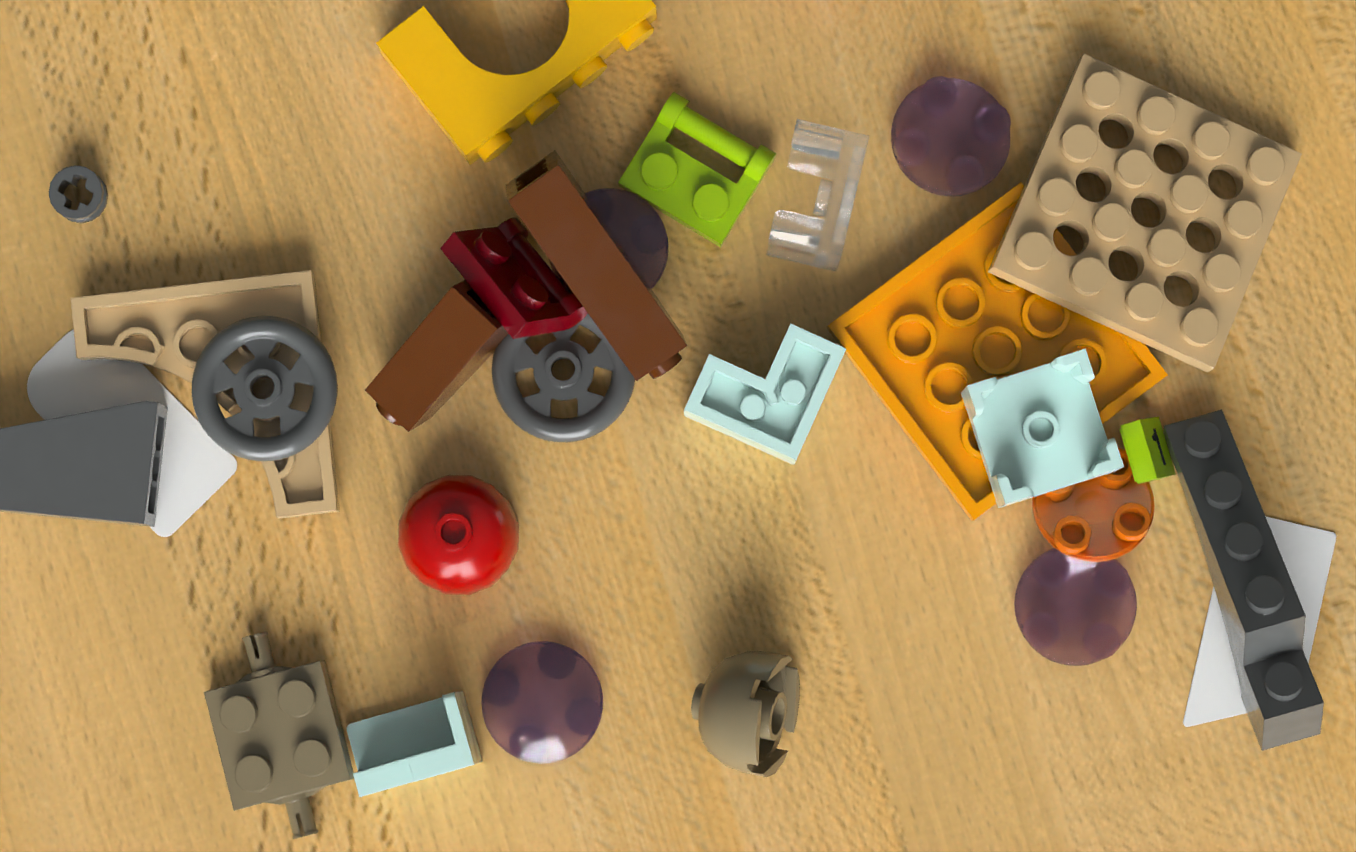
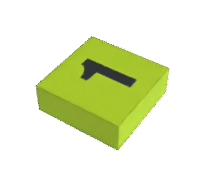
(1147, 450)

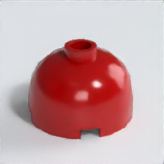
(458, 534)

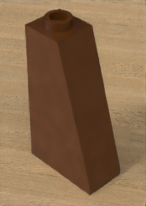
(596, 267)

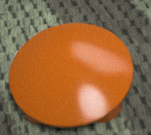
(1097, 516)

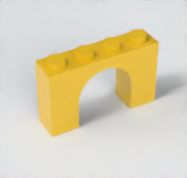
(483, 107)

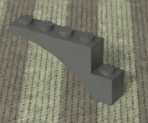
(1250, 582)

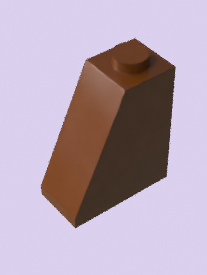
(437, 358)

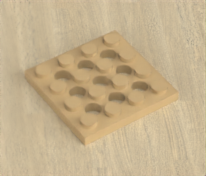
(1085, 281)

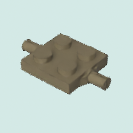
(279, 735)

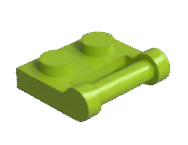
(687, 187)

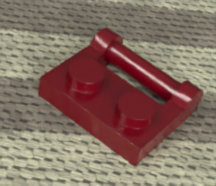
(513, 280)

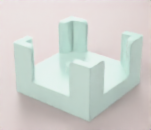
(1040, 429)

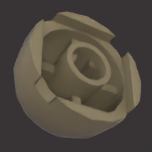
(746, 709)

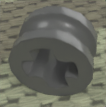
(62, 204)

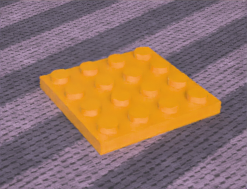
(958, 325)

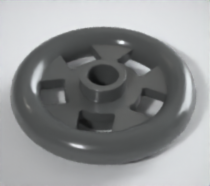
(534, 411)
(297, 427)

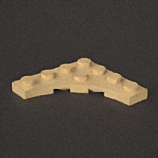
(173, 327)

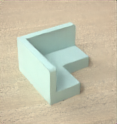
(771, 411)
(413, 744)

